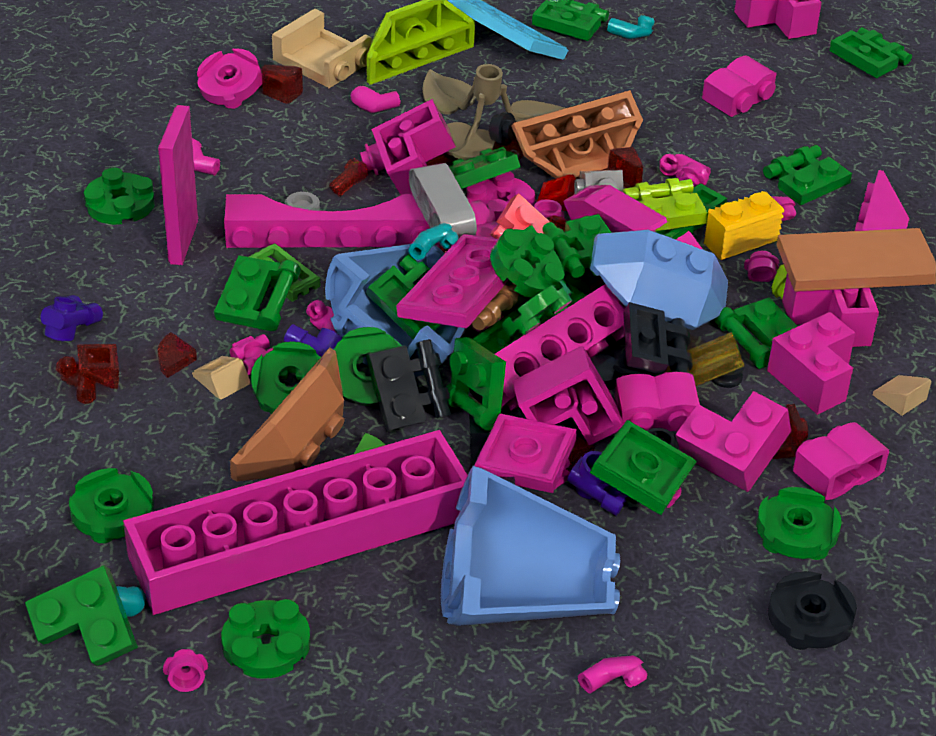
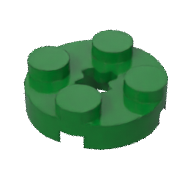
(133, 196)
(526, 261)
(546, 303)
(350, 353)
(276, 365)
(106, 522)
(795, 541)
(261, 617)

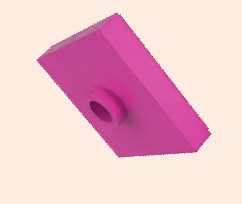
(528, 451)

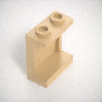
(318, 51)

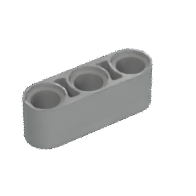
(442, 198)

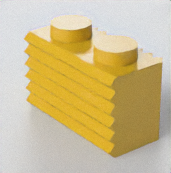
(743, 225)

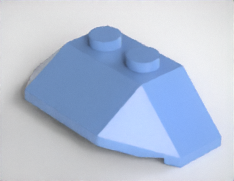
(661, 275)

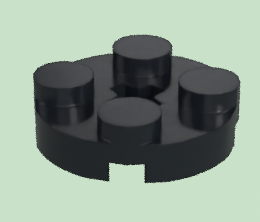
(808, 629)

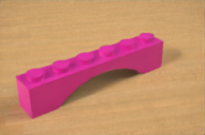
(260, 222)

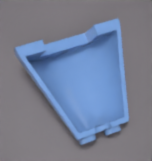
(346, 288)
(523, 558)

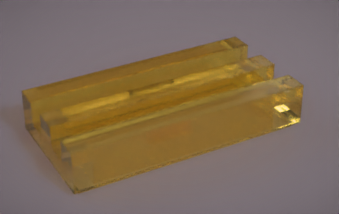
(714, 359)

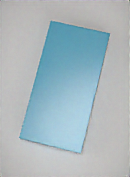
(511, 28)

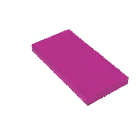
(178, 184)
(455, 286)

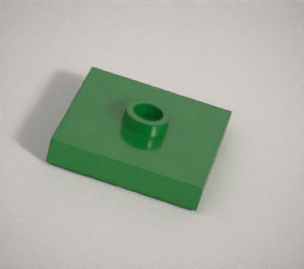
(643, 467)

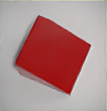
(558, 190)

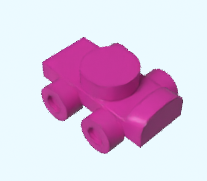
(250, 350)

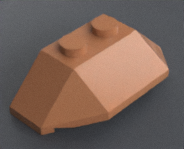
(579, 135)
(296, 427)

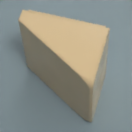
(223, 376)
(903, 393)

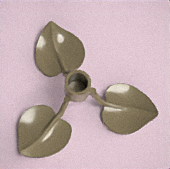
(452, 94)

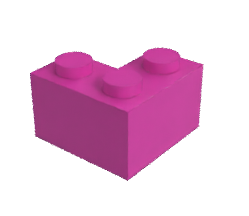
(793, 17)
(412, 141)
(851, 306)
(815, 361)
(566, 390)
(736, 448)

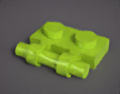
(678, 207)

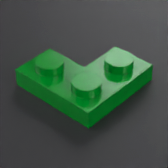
(88, 605)

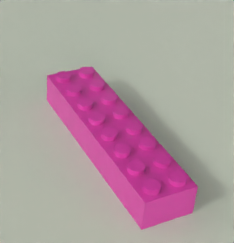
(294, 521)

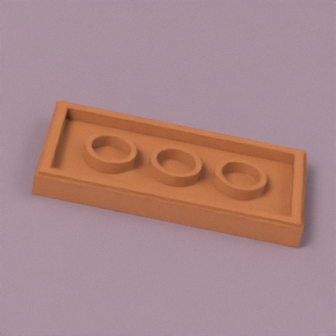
(857, 259)

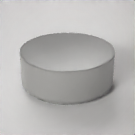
(303, 200)

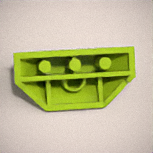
(417, 37)

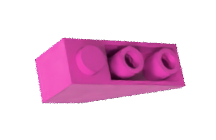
(881, 207)
(616, 209)

